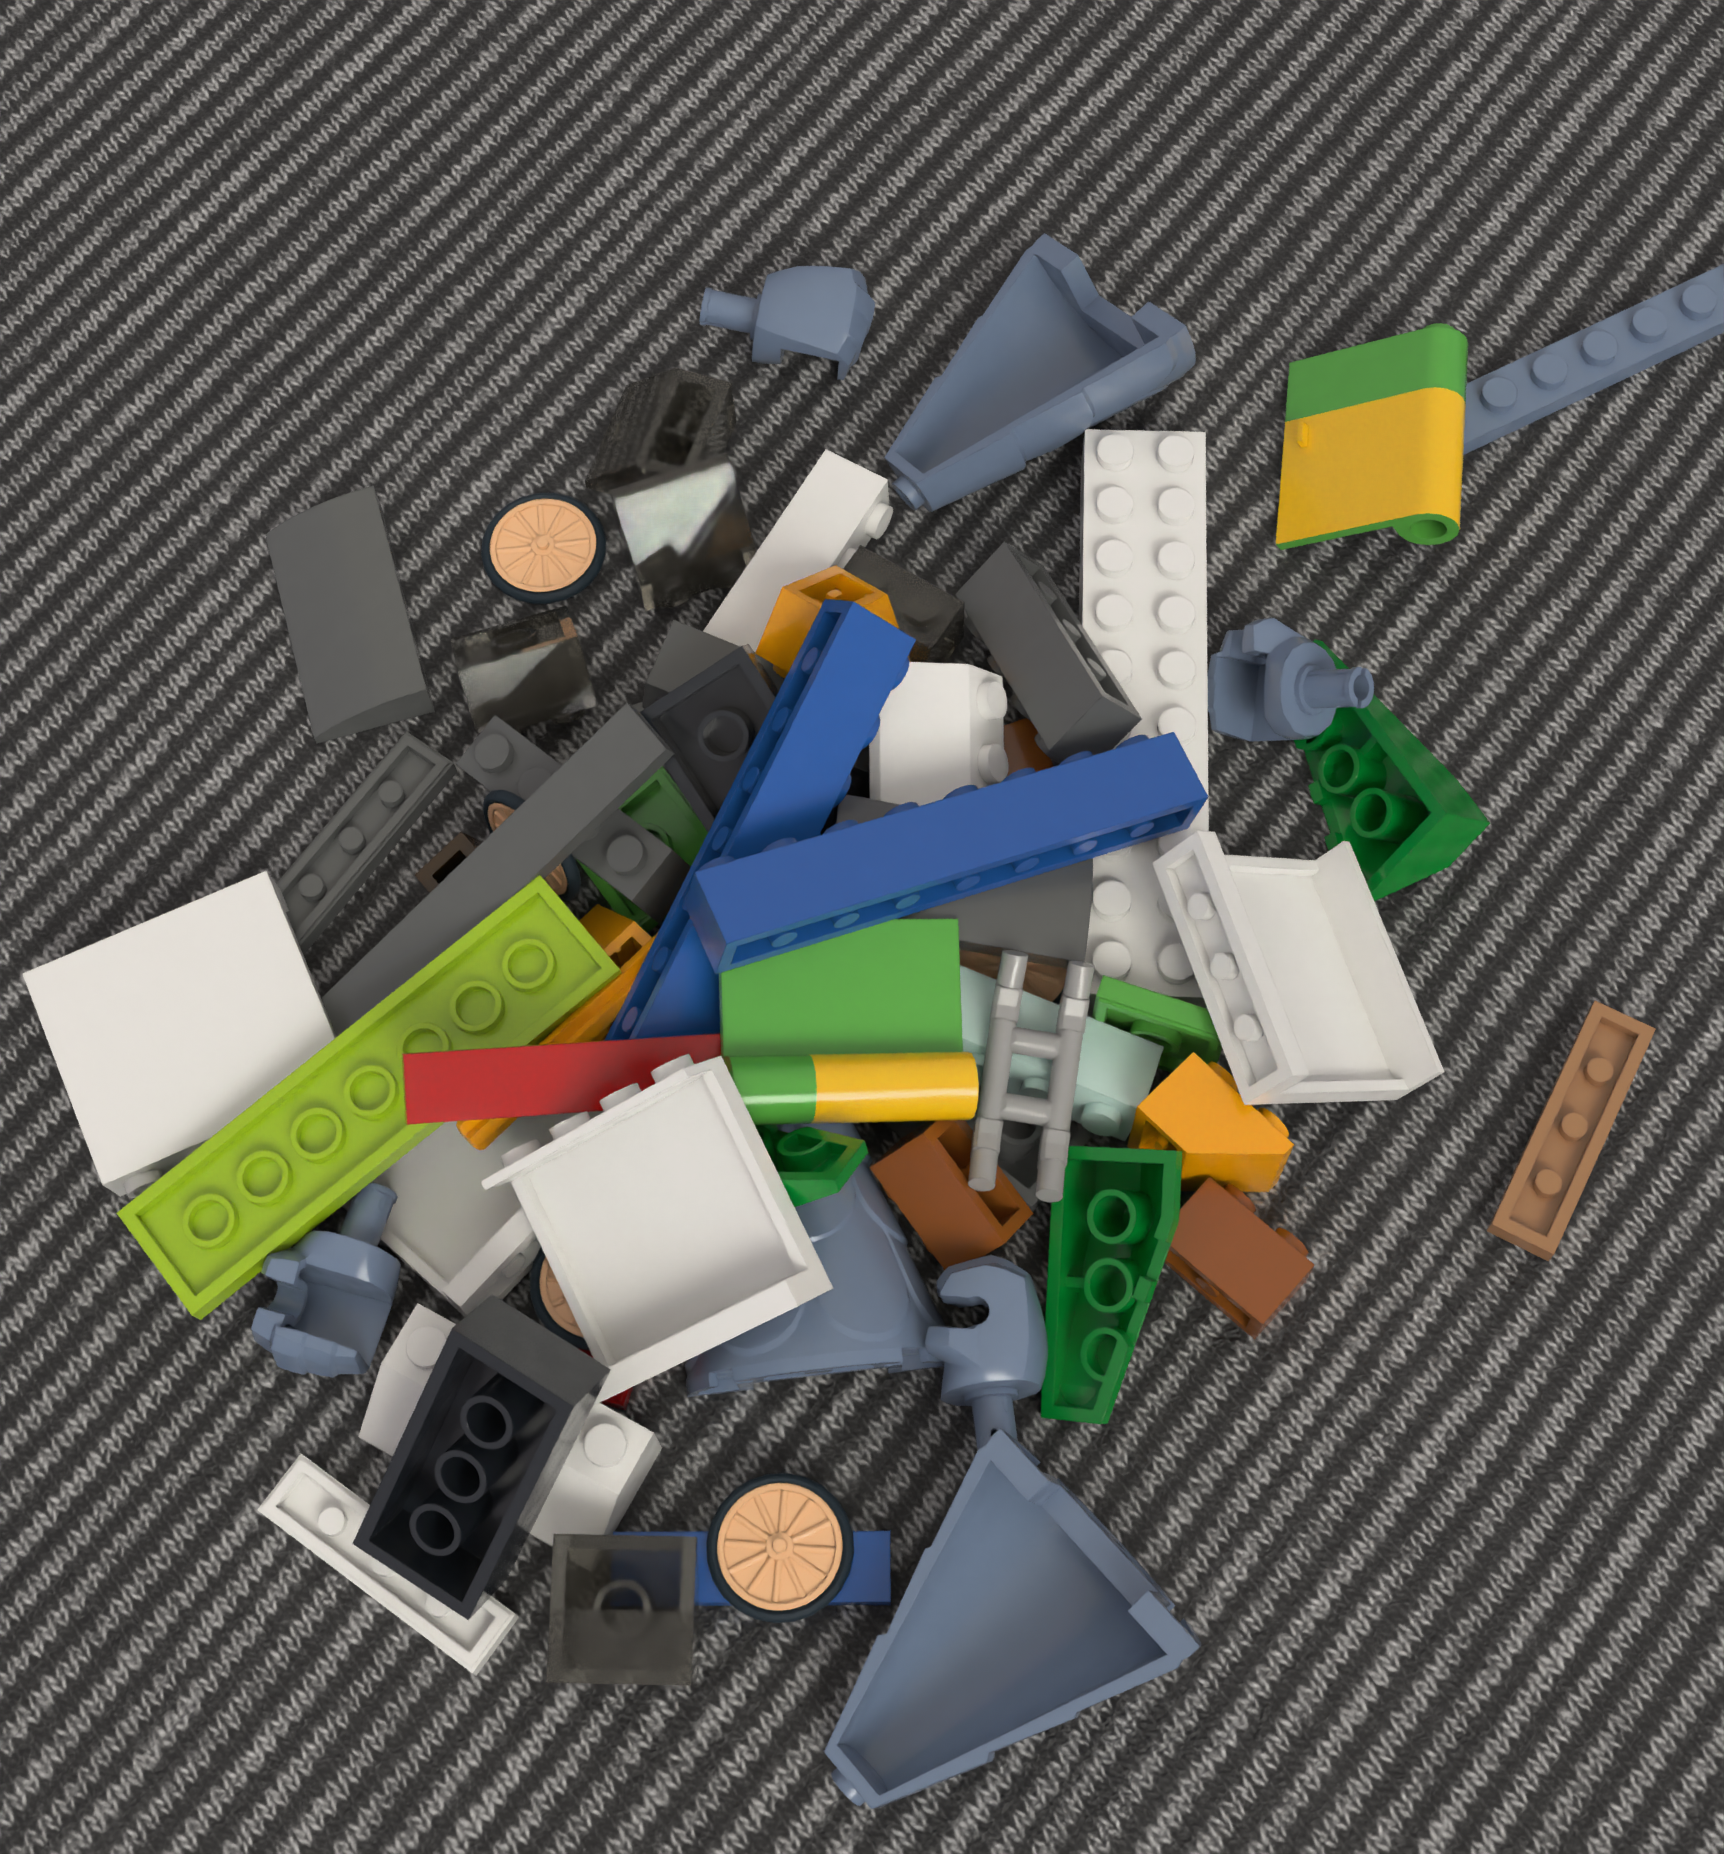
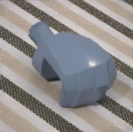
(801, 311)
(1278, 685)
(332, 1293)
(996, 1359)

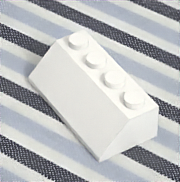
(939, 734)
(598, 1475)

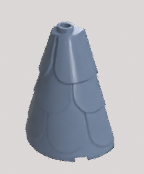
(1032, 379)
(864, 1323)
(1001, 1633)

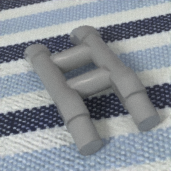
(1060, 1047)

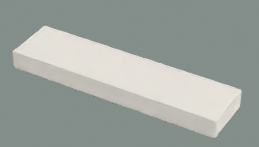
(326, 1521)

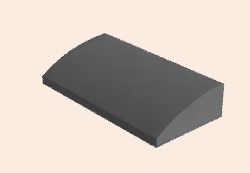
(348, 617)
(1035, 915)

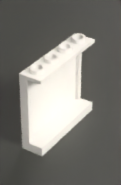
(1297, 975)
(179, 1027)
(664, 1221)
(450, 1227)

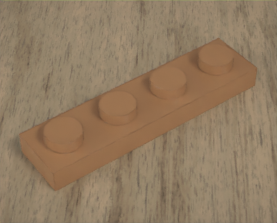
(1571, 1131)

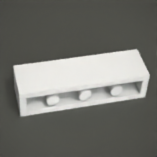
(820, 528)

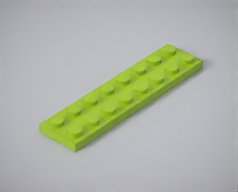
(344, 1110)

